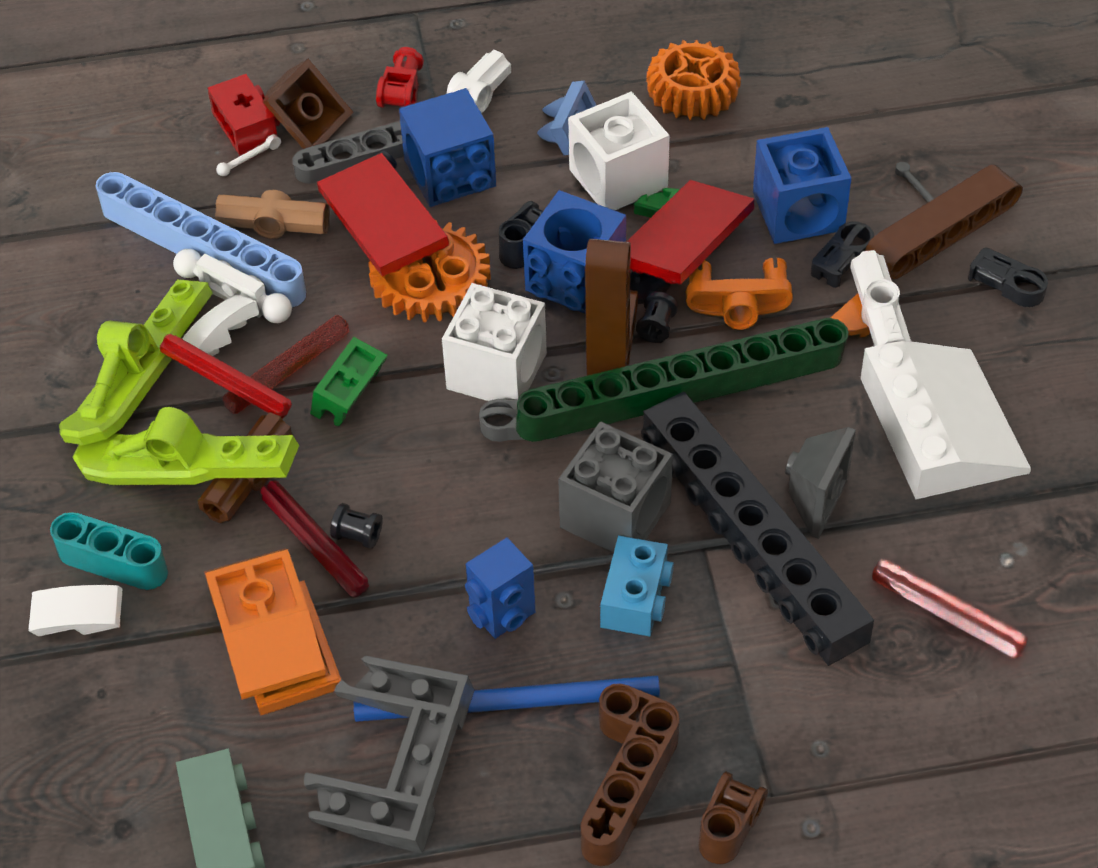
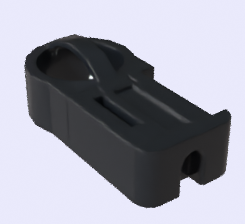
(837, 254)
(1005, 273)

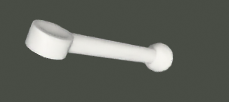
(272, 142)

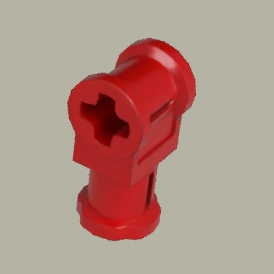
(400, 82)

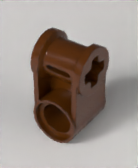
(730, 811)

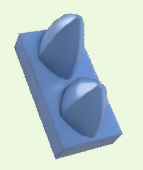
(576, 100)

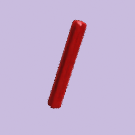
(225, 376)

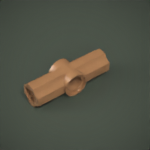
(273, 214)

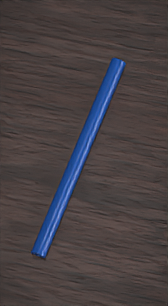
(529, 696)

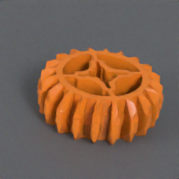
(693, 79)

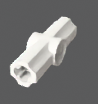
(482, 78)
(878, 298)

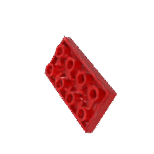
(382, 214)
(687, 231)

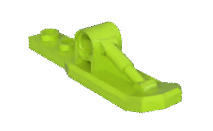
(132, 363)
(179, 454)

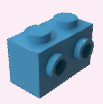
(634, 586)

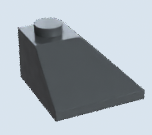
(820, 476)

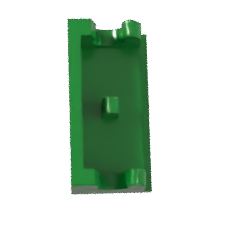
(346, 380)

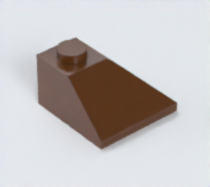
(307, 105)

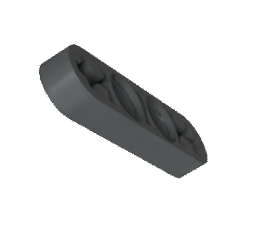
(355, 144)

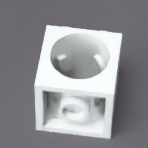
(618, 151)
(494, 344)

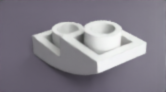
(212, 328)
(75, 607)

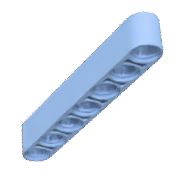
(182, 227)

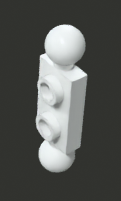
(228, 282)

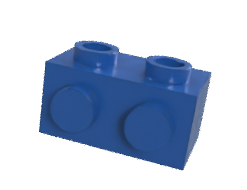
(500, 588)

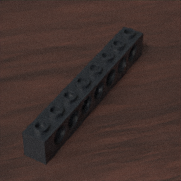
(735, 499)

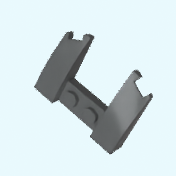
(404, 810)

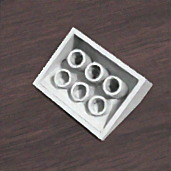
(940, 417)

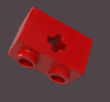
(242, 113)

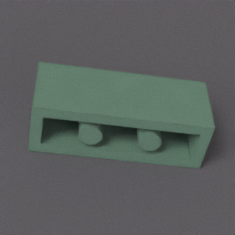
(216, 813)

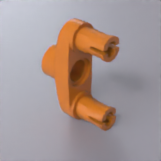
(740, 299)

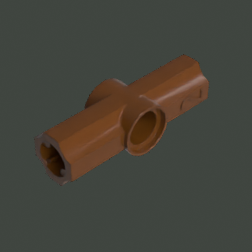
(227, 494)

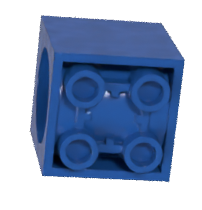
(448, 147)
(801, 185)
(558, 247)

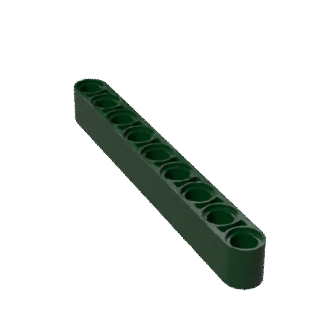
(699, 373)

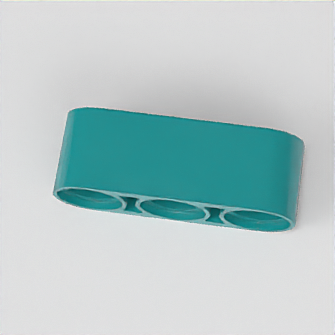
(109, 550)

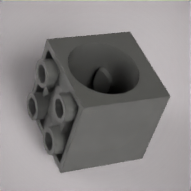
(614, 488)

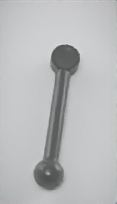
(903, 170)

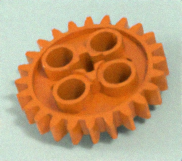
(414, 284)

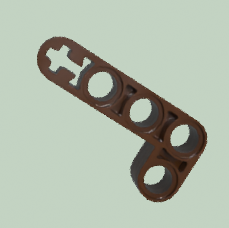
(623, 778)

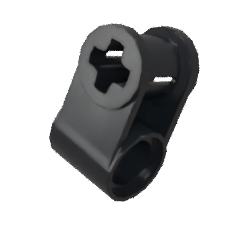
(513, 232)

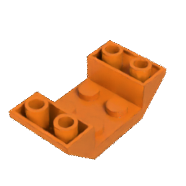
(265, 623)

